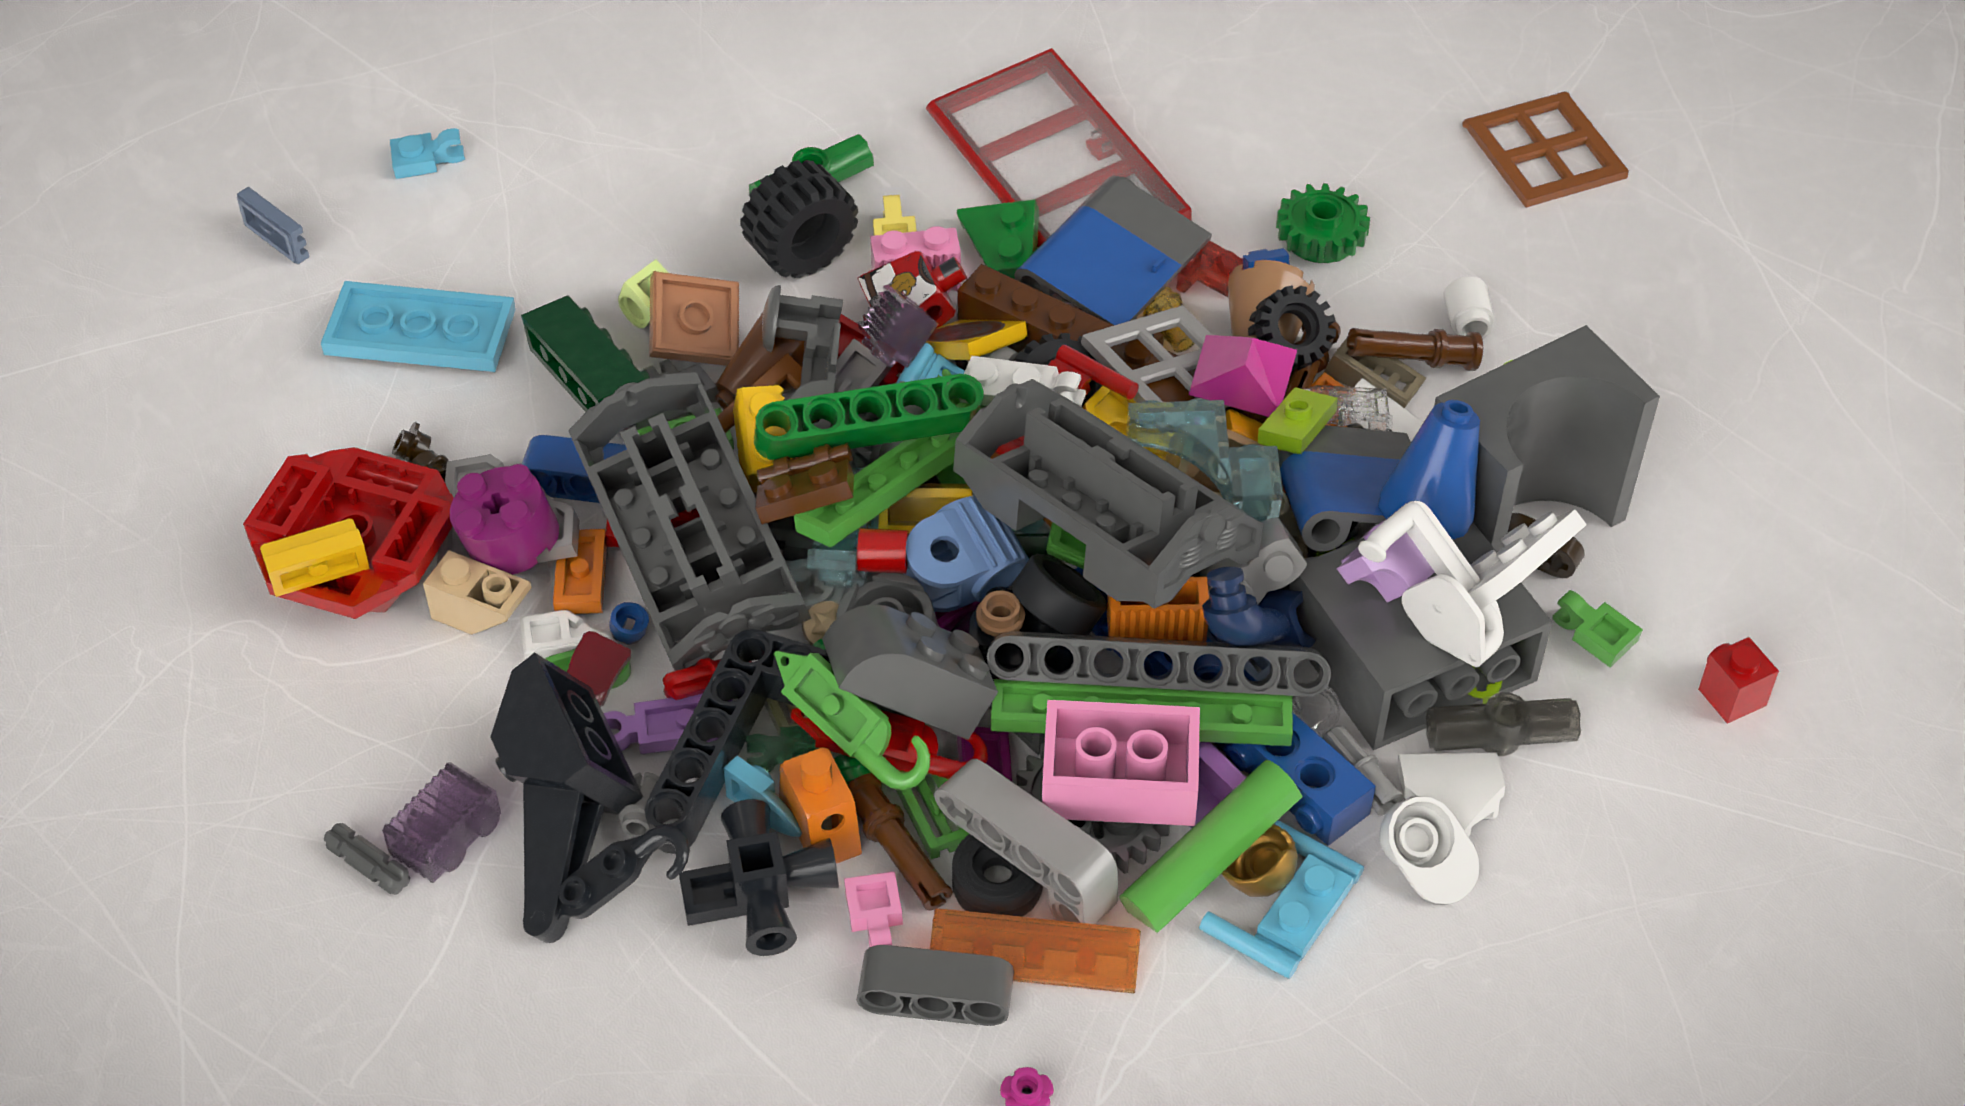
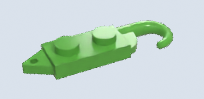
(847, 718)

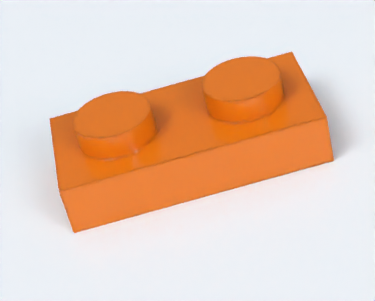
(582, 578)

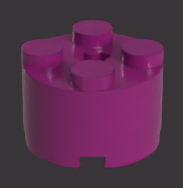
(504, 518)

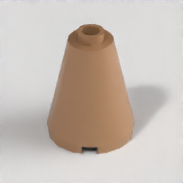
(1255, 284)

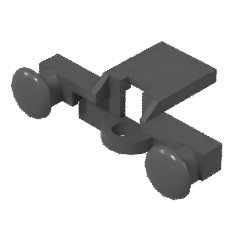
(819, 326)

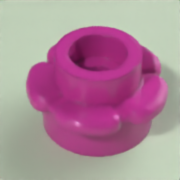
(1023, 1078)

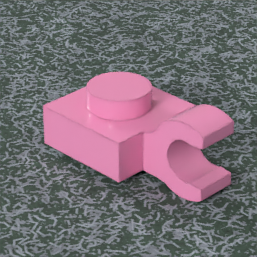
(874, 905)

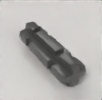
(367, 858)

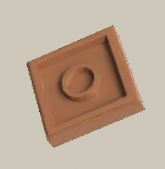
(693, 318)

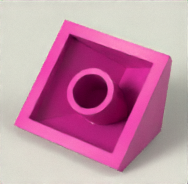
(1243, 373)

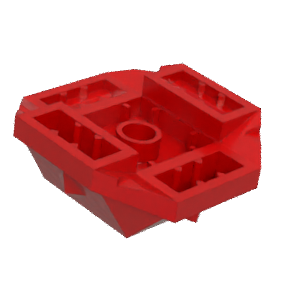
(393, 503)

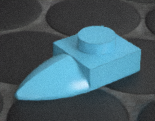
(754, 782)

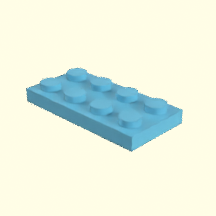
(419, 326)

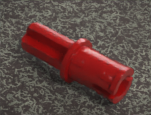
(689, 681)

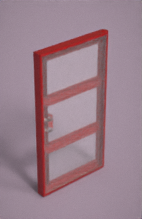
(1044, 139)

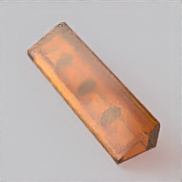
(1044, 948)

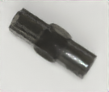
(1503, 724)

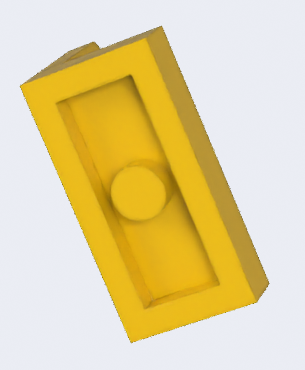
(314, 557)

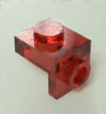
(1210, 267)

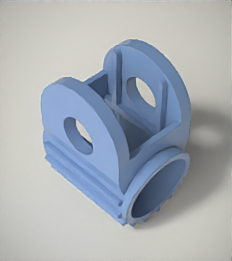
(962, 554)

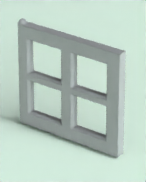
(1100, 341)

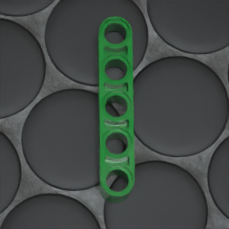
(884, 401)

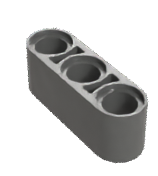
(935, 985)

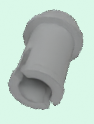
(633, 816)

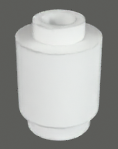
(1469, 306)

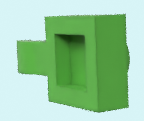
(1599, 630)

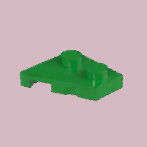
(1003, 233)

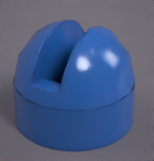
(619, 618)

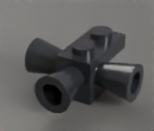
(756, 879)

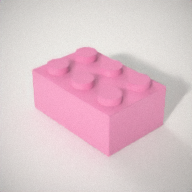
(1121, 762)

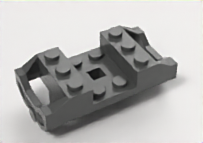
(1133, 510)
(712, 571)

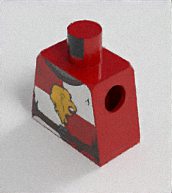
(919, 281)

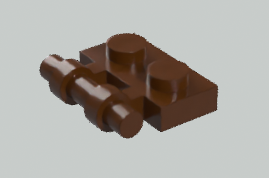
(804, 483)

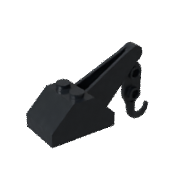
(571, 773)

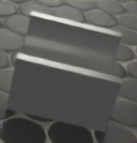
(1558, 429)

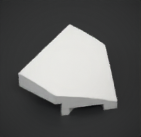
(1462, 781)

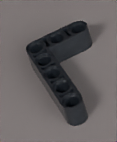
(719, 719)

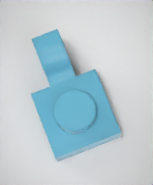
(420, 153)

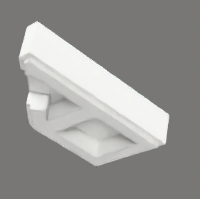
(553, 632)

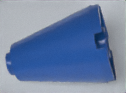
(1439, 468)

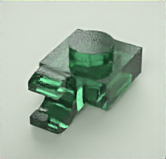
(777, 749)

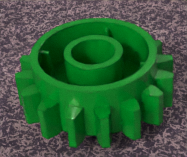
(1322, 224)

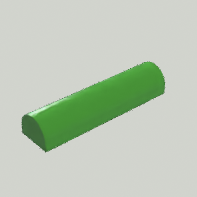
(1211, 846)

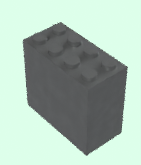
(1386, 666)

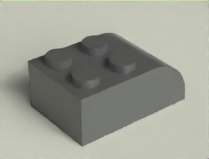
(911, 666)

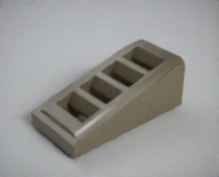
(1352, 369)

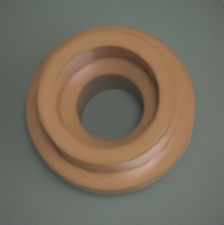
(1000, 604)

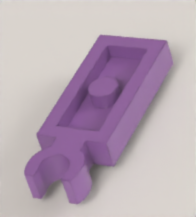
(655, 723)

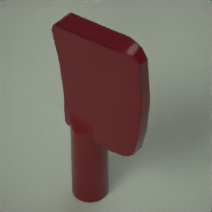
(598, 663)

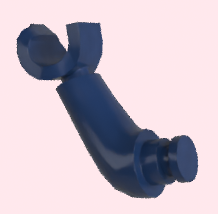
(1241, 622)

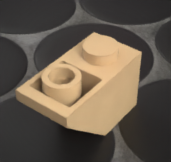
(472, 593)

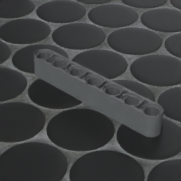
(1181, 674)

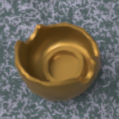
(1265, 865)

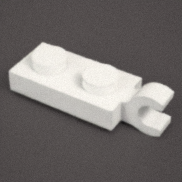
(998, 374)

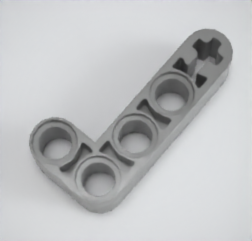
(1034, 839)

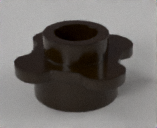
(411, 443)

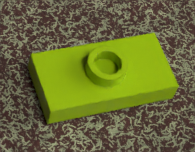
(1297, 420)

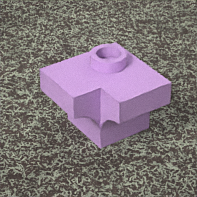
(1393, 576)

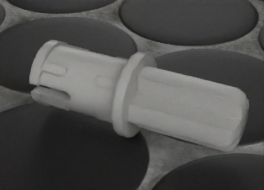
(1347, 746)

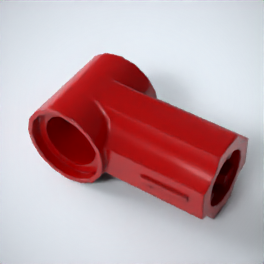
(882, 550)

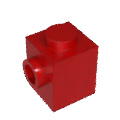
(1738, 679)

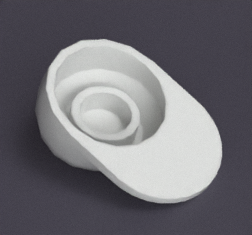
(1430, 849)

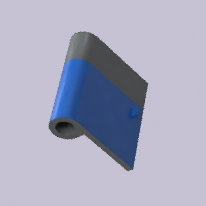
(1114, 252)
(1339, 481)

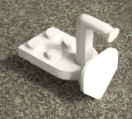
(1459, 604)

